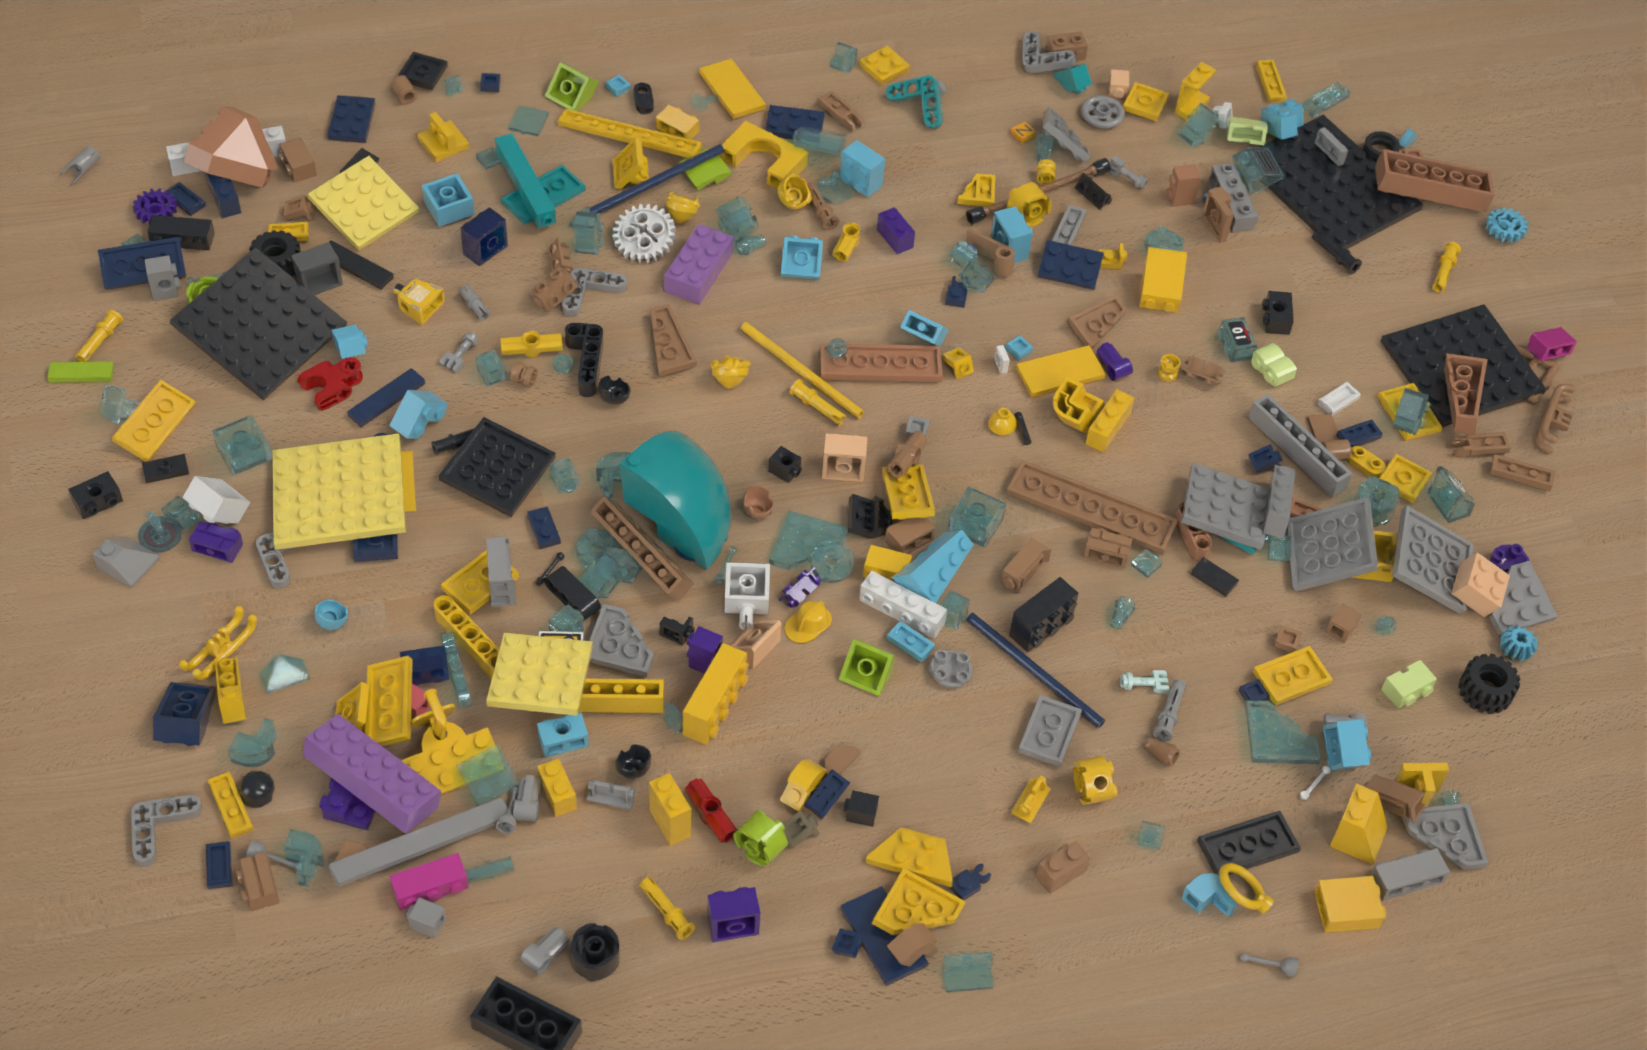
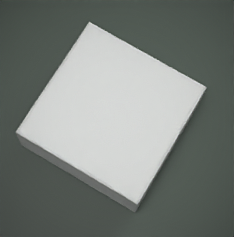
(1001, 359)

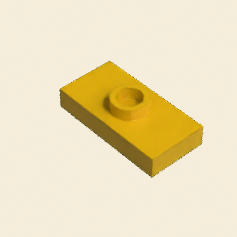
(297, 229)

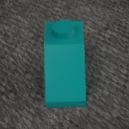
(1074, 78)

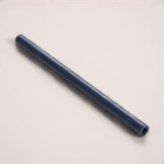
(657, 179)
(1035, 669)

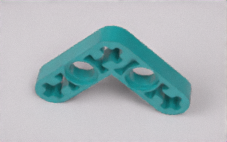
(921, 91)

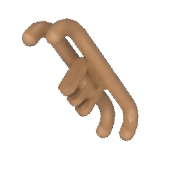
(1554, 417)

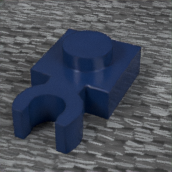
(956, 294)
(967, 883)

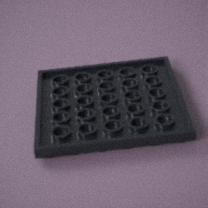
(258, 323)
(1472, 333)

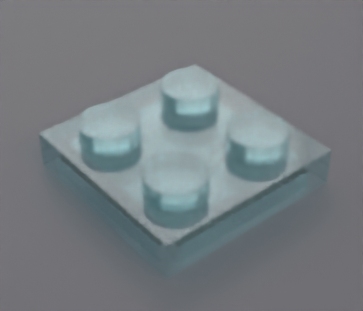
(488, 775)

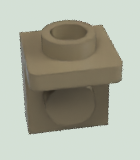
(800, 828)

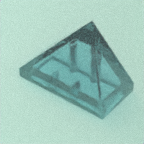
(283, 672)

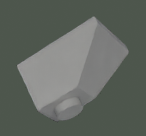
(124, 560)

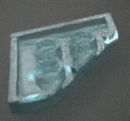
(801, 536)
(1278, 737)

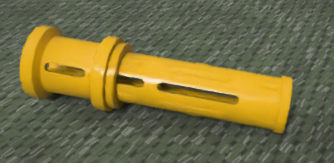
(1447, 261)
(103, 330)
(811, 398)
(672, 915)

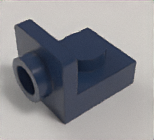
(1265, 458)

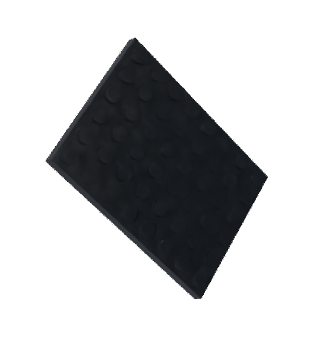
(1335, 197)

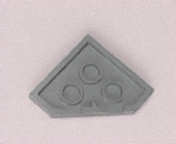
(1056, 126)
(1524, 601)
(619, 643)
(1452, 832)

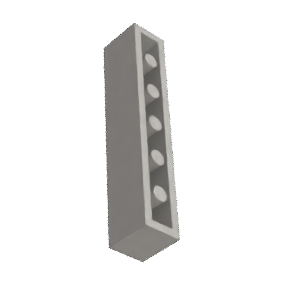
(1300, 445)

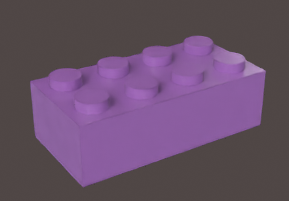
(698, 264)

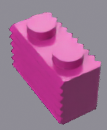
(1551, 344)

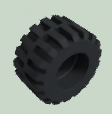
(278, 247)
(1484, 696)

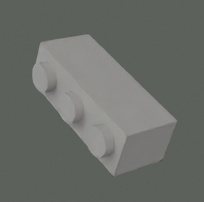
(1410, 873)

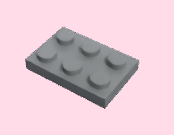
(1050, 731)

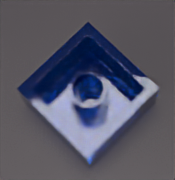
(484, 236)

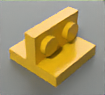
(442, 138)
(630, 165)
(354, 705)
(1423, 777)

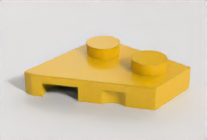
(979, 192)

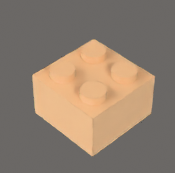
(844, 457)
(1480, 584)

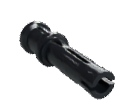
(1341, 255)

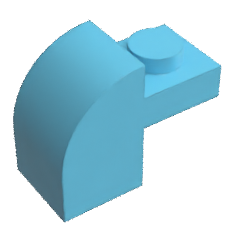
(1207, 890)

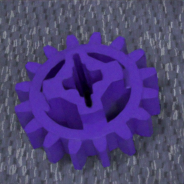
(154, 204)

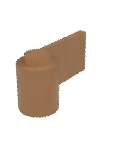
(992, 249)
(1325, 432)

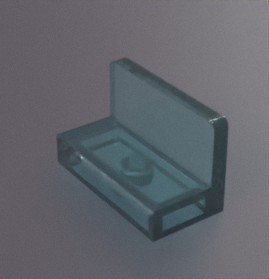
(967, 972)

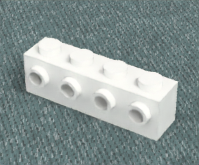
(902, 604)

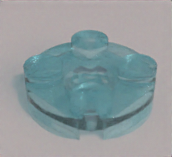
(1166, 237)
(590, 540)
(838, 552)

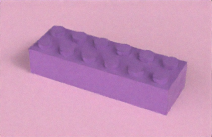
(371, 773)

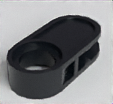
(645, 101)

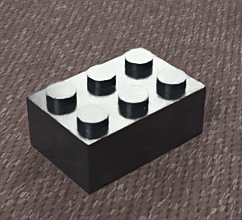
(1043, 614)

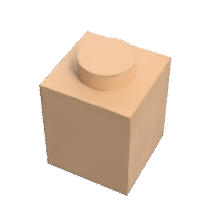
(1118, 84)

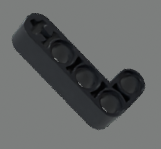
(589, 340)

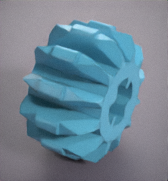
(1518, 643)

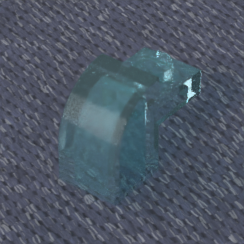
(115, 405)
(609, 471)
(256, 750)
(307, 850)

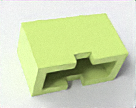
(1246, 130)
(1408, 686)

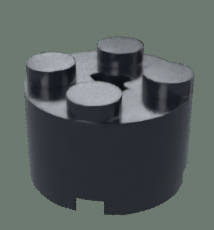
(595, 951)

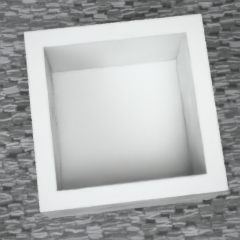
(216, 500)

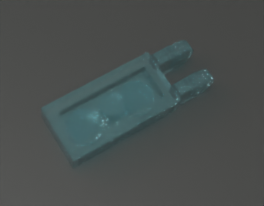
(1326, 99)

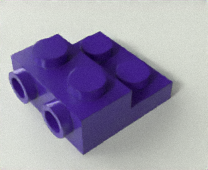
(345, 807)

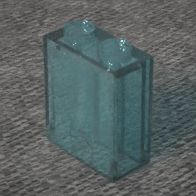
(819, 140)

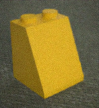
(1163, 279)
(1361, 825)

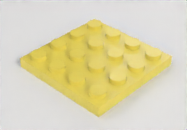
(363, 203)
(540, 674)

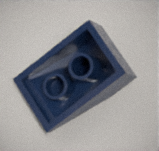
(183, 714)

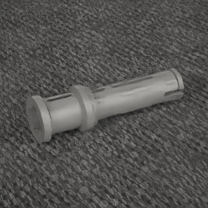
(1165, 725)

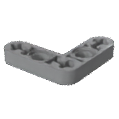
(1066, 57)
(587, 282)
(272, 569)
(154, 817)

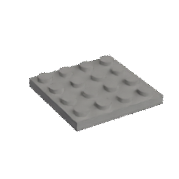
(1225, 506)
(1332, 544)
(1429, 557)

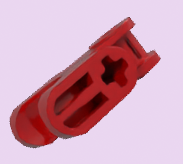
(334, 379)

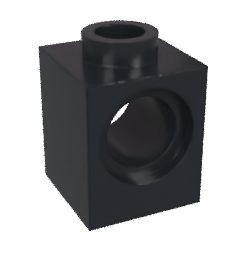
(785, 464)

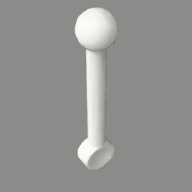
(1305, 794)

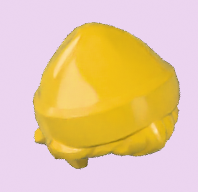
(794, 192)
(681, 208)
(730, 371)

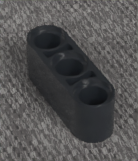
(572, 592)

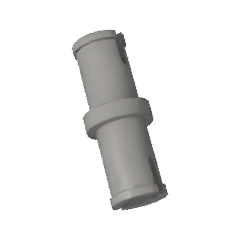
(474, 302)

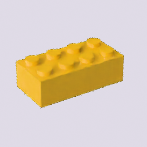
(715, 694)

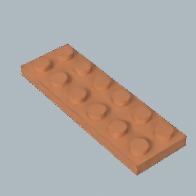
(883, 363)

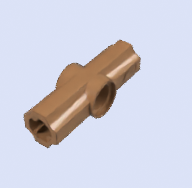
(907, 454)

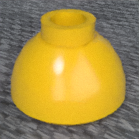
(1002, 422)

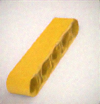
(466, 629)

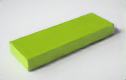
(80, 372)

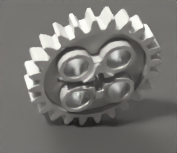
(633, 245)

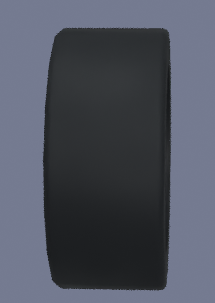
(1380, 138)

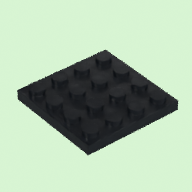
(497, 466)

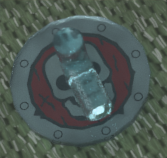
(834, 189)
(159, 533)

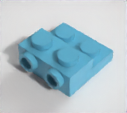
(801, 257)

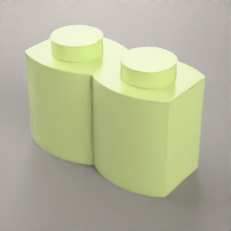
(1273, 365)

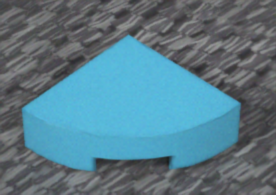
(1408, 137)

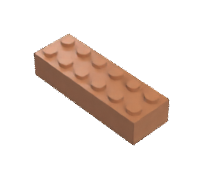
(1434, 180)

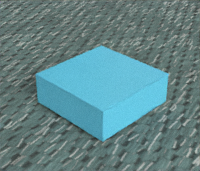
(617, 85)
(1019, 347)

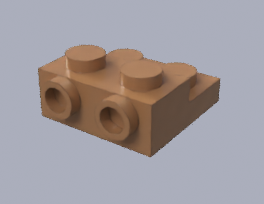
(1217, 213)

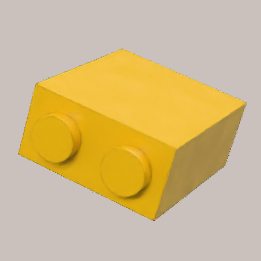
(670, 809)
(1349, 904)

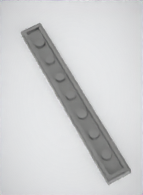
(417, 842)

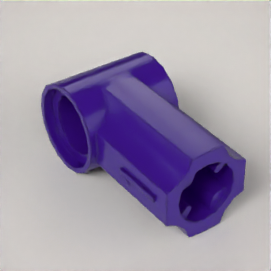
(1115, 365)

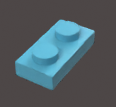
(910, 641)

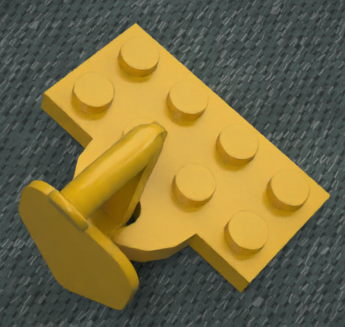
(441, 754)

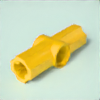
(531, 344)

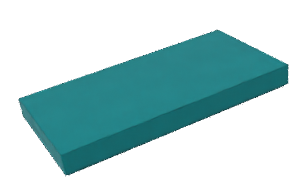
(557, 183)

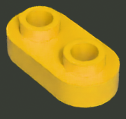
(1366, 462)

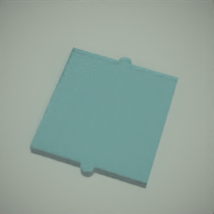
(528, 120)

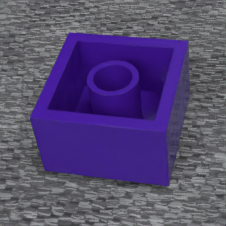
(733, 914)

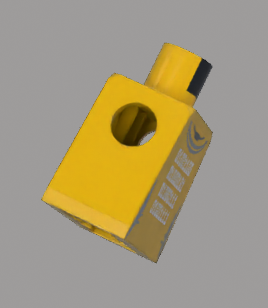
(419, 299)

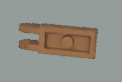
(840, 110)
(1480, 444)

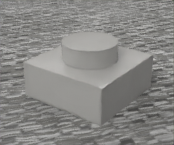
(916, 423)

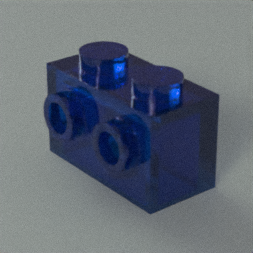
(428, 665)

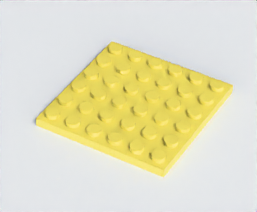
(338, 491)

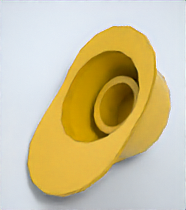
(808, 622)

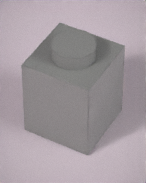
(426, 917)

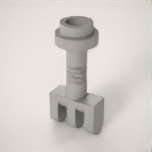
(1118, 168)
(454, 360)

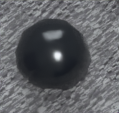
(613, 390)
(634, 762)
(256, 789)

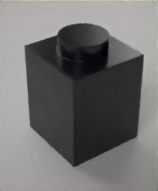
(861, 808)

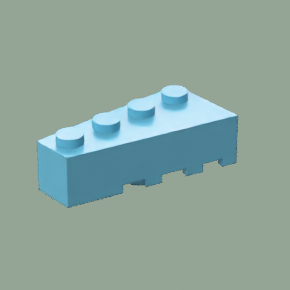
(936, 566)

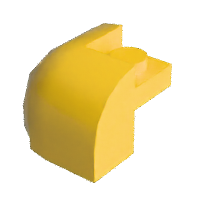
(1075, 405)

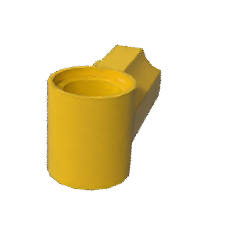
(848, 241)

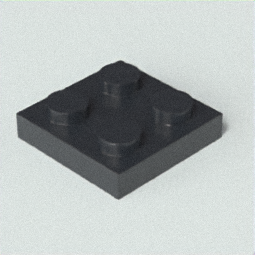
(423, 70)

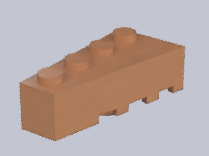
(1464, 386)

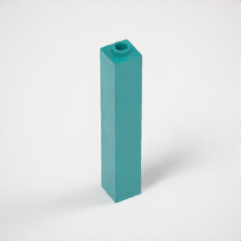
(525, 180)

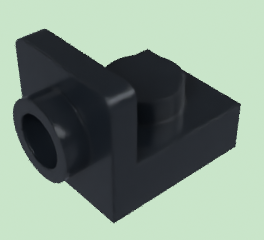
(675, 631)

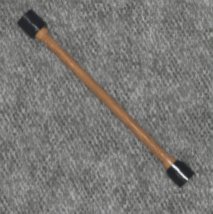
(1097, 168)

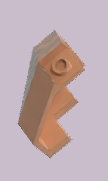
(233, 148)

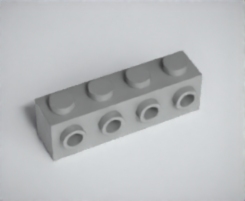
(1229, 178)

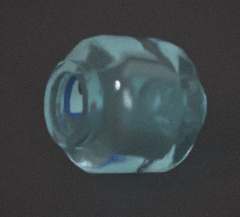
(963, 254)

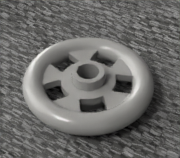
(1102, 112)

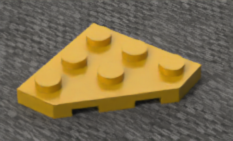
(914, 902)

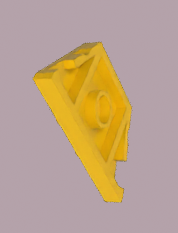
(917, 853)

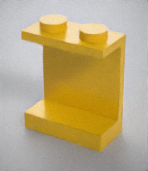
(1189, 93)

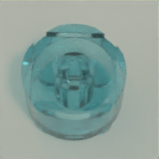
(736, 218)
(1383, 499)

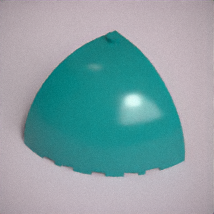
(681, 492)

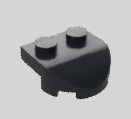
(868, 517)

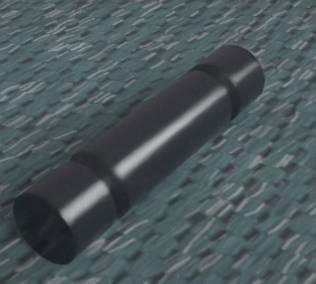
(1022, 428)

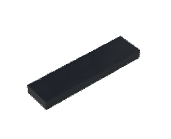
(362, 267)

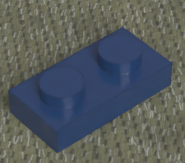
(543, 527)

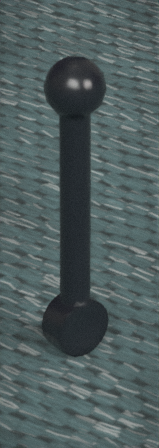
(560, 556)

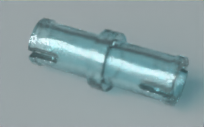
(489, 869)

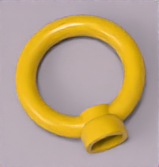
(1260, 902)

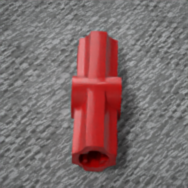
(705, 800)

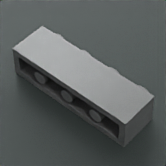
(1279, 501)

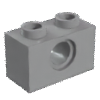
(162, 278)

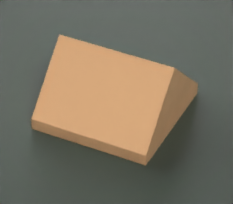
(759, 640)

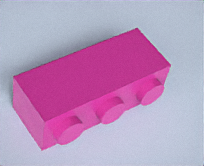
(429, 881)

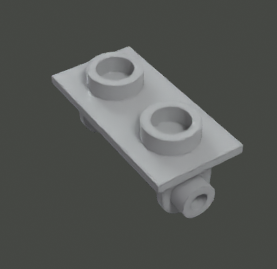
(611, 794)

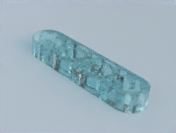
(456, 670)

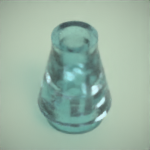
(749, 244)
(1122, 611)

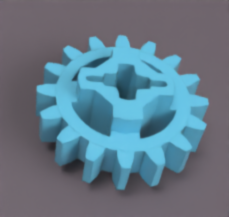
(1506, 225)

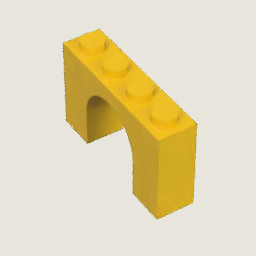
(752, 139)

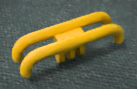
(220, 645)

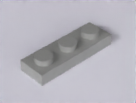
(1070, 225)

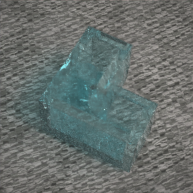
(608, 570)

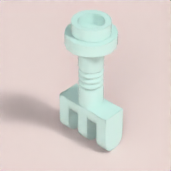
(1157, 680)

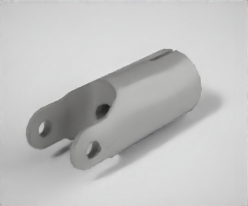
(82, 162)

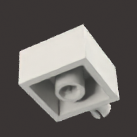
(747, 591)

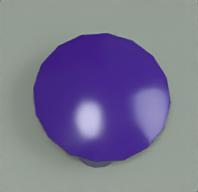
(1507, 556)

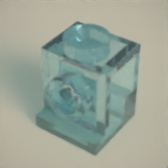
(566, 479)

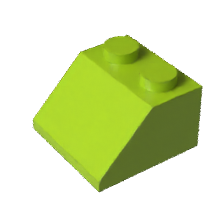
(571, 87)

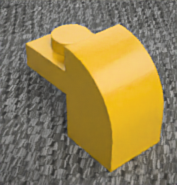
(802, 781)

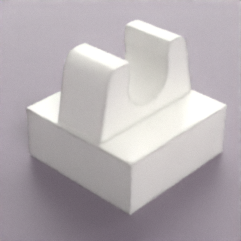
(1224, 113)

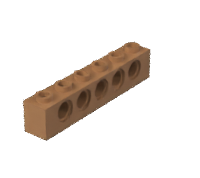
(642, 547)

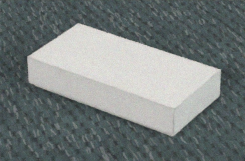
(1339, 399)

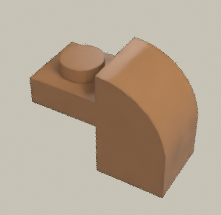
(913, 944)

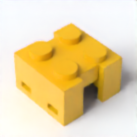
(1385, 546)

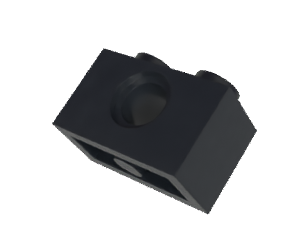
(1278, 312)
(95, 495)

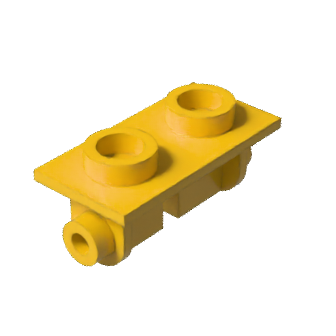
(1031, 799)

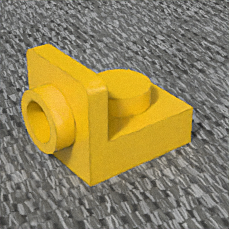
(1113, 258)
(960, 361)

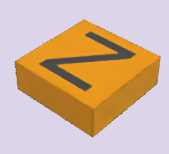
(1023, 132)

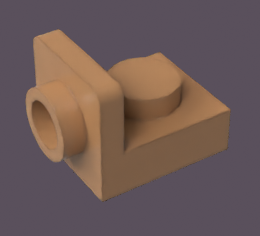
(299, 206)

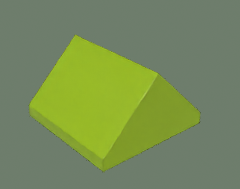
(867, 667)

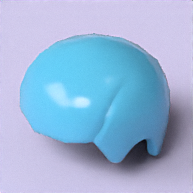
(330, 614)

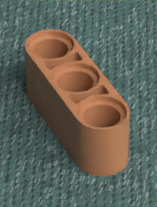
(1196, 540)

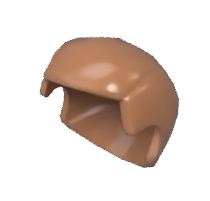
(757, 502)

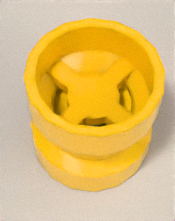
(1046, 171)
(1169, 367)

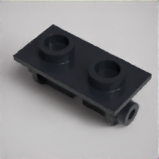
(1092, 191)

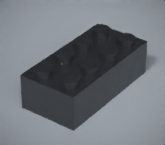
(523, 1020)

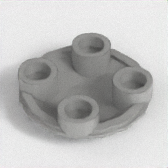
(951, 668)

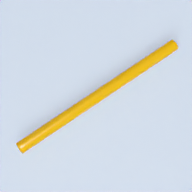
(802, 370)

